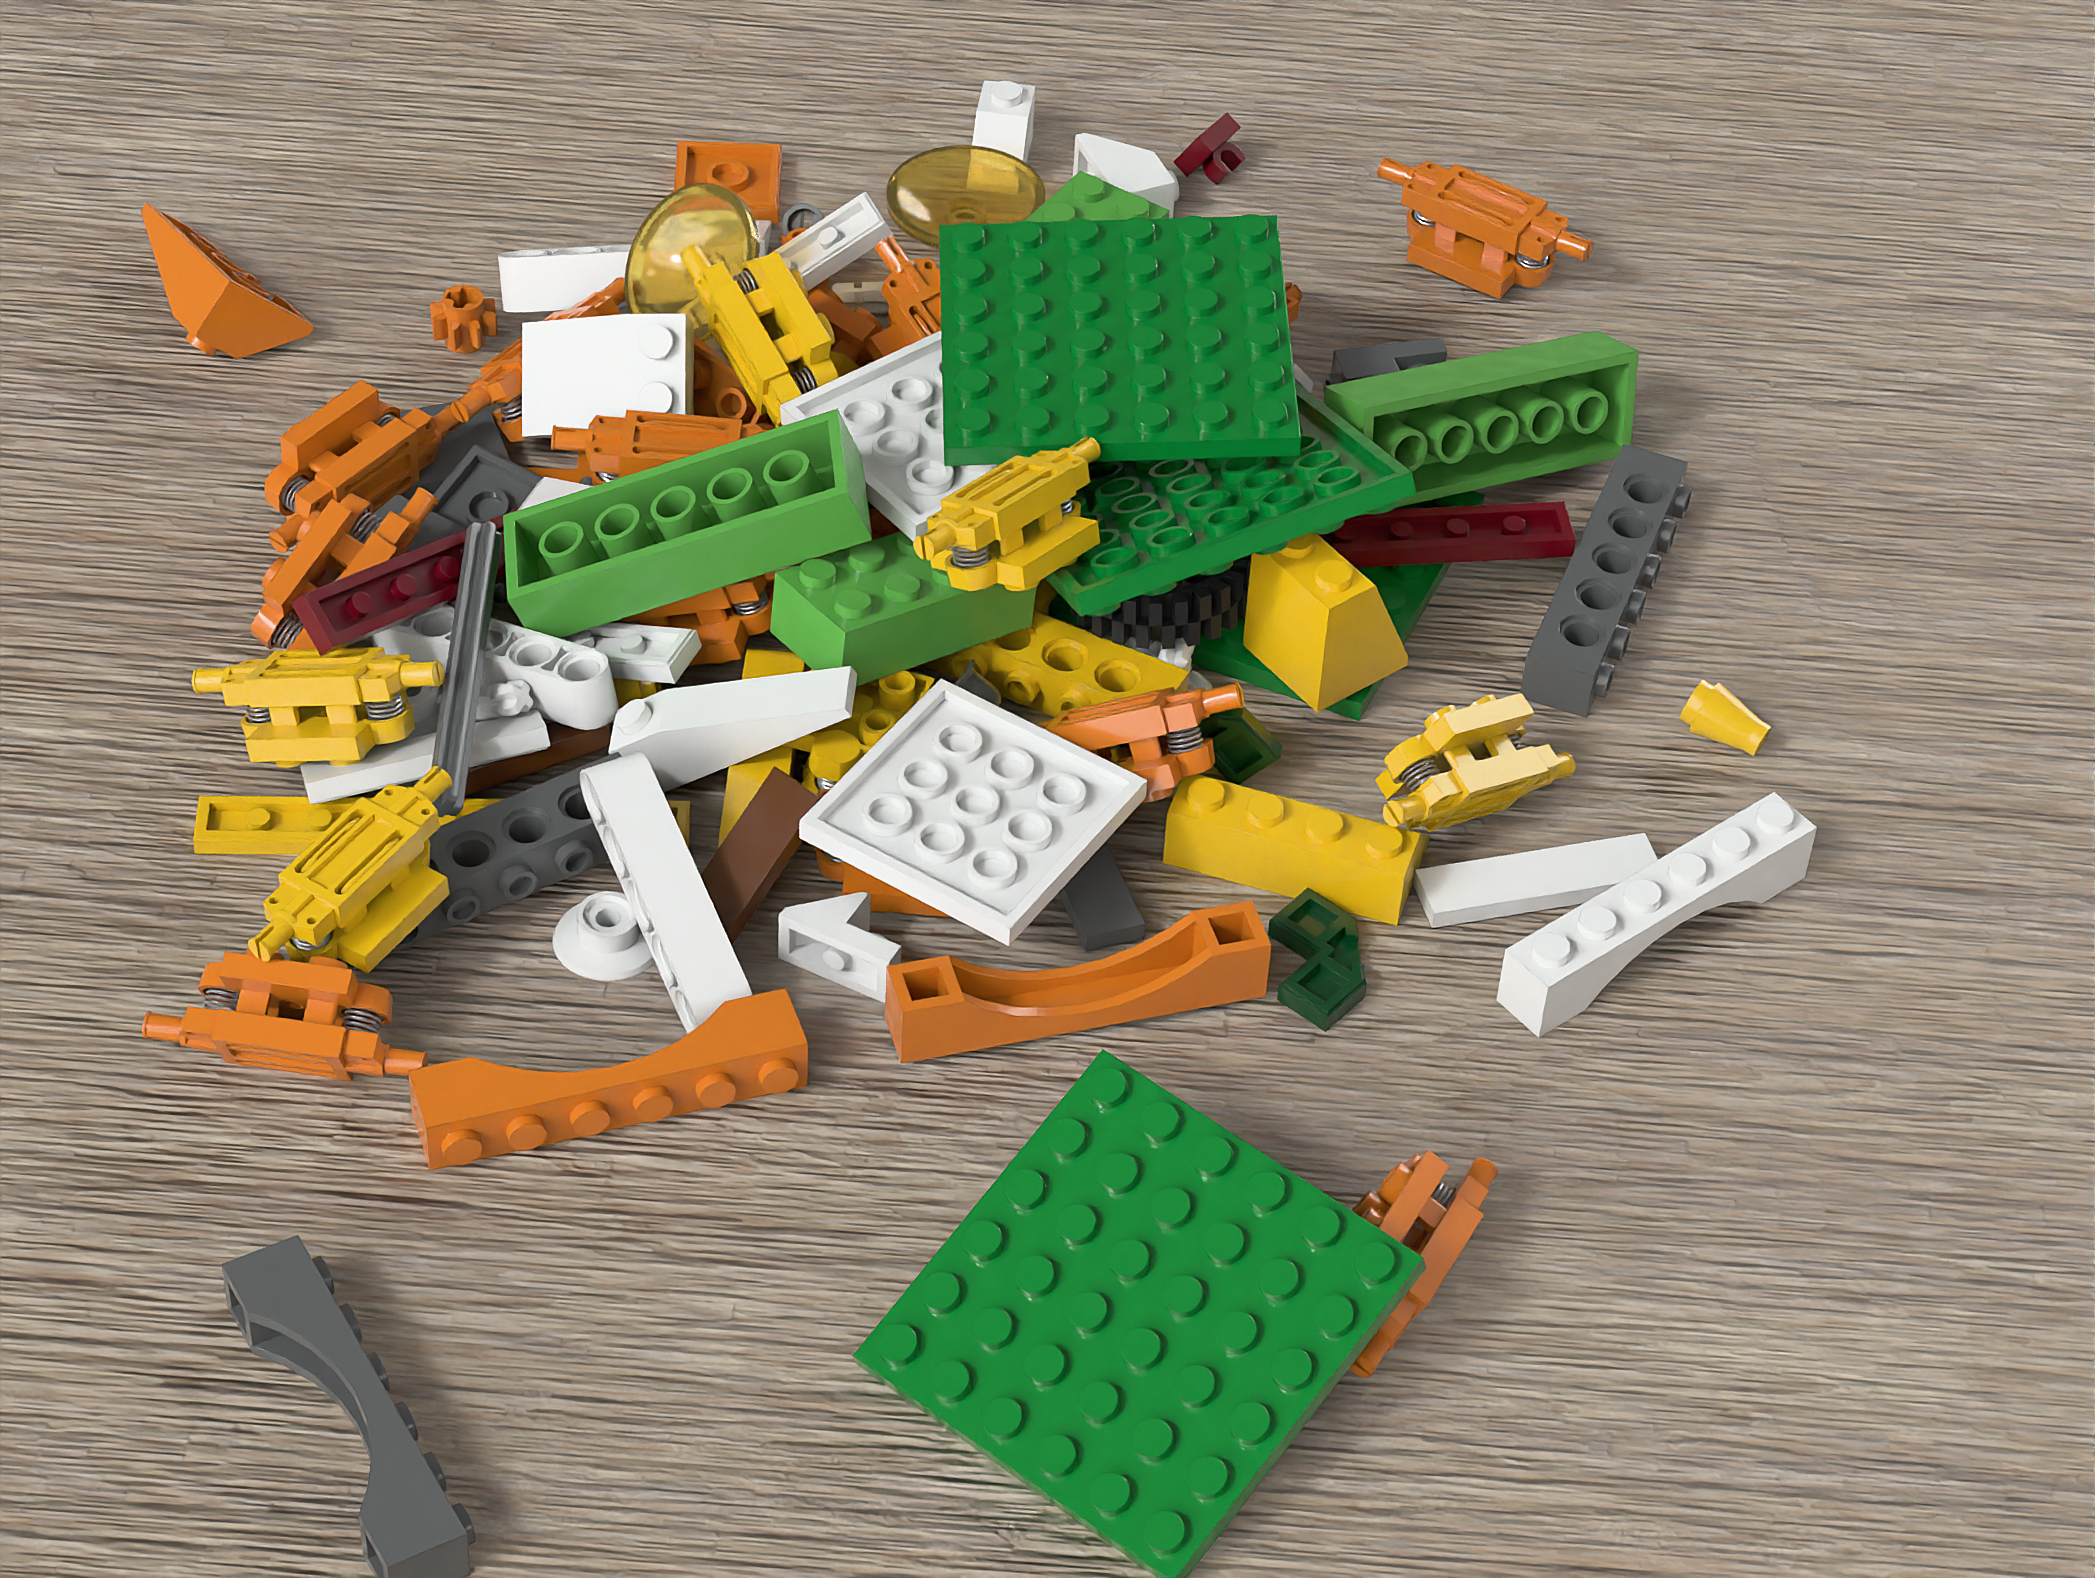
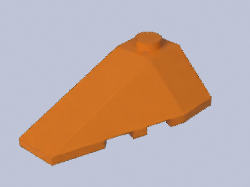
(216, 297)

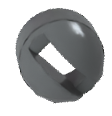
(795, 217)

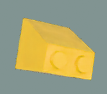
(1319, 623)

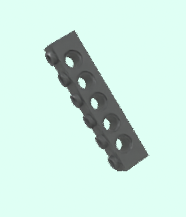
(1605, 582)
(511, 851)

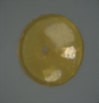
(959, 187)
(696, 213)

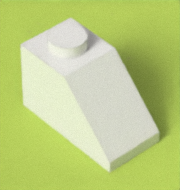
(1005, 118)
(1127, 168)

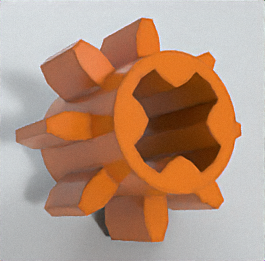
(463, 319)

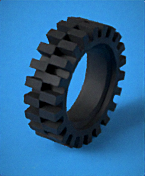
(1178, 613)

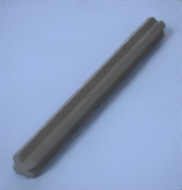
(465, 662)

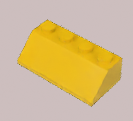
(1292, 847)

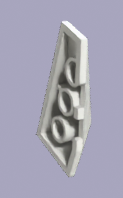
(723, 723)

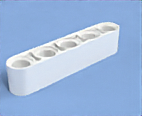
(561, 276)
(564, 678)
(663, 887)

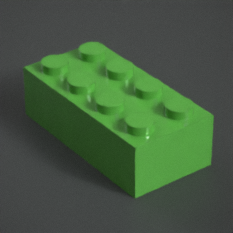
(886, 610)

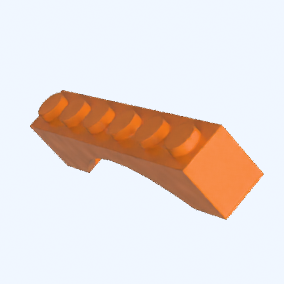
(961, 1007)
(487, 1109)

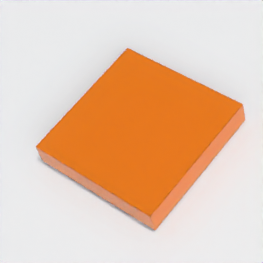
(743, 168)

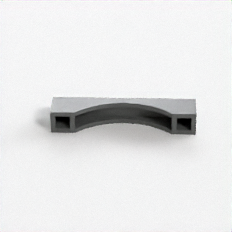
(292, 1319)

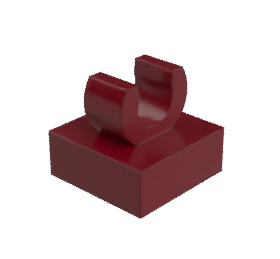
(1212, 151)

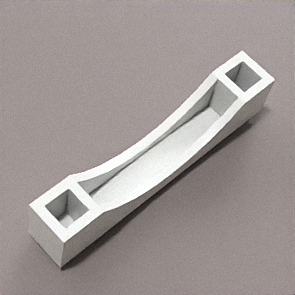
(1577, 955)

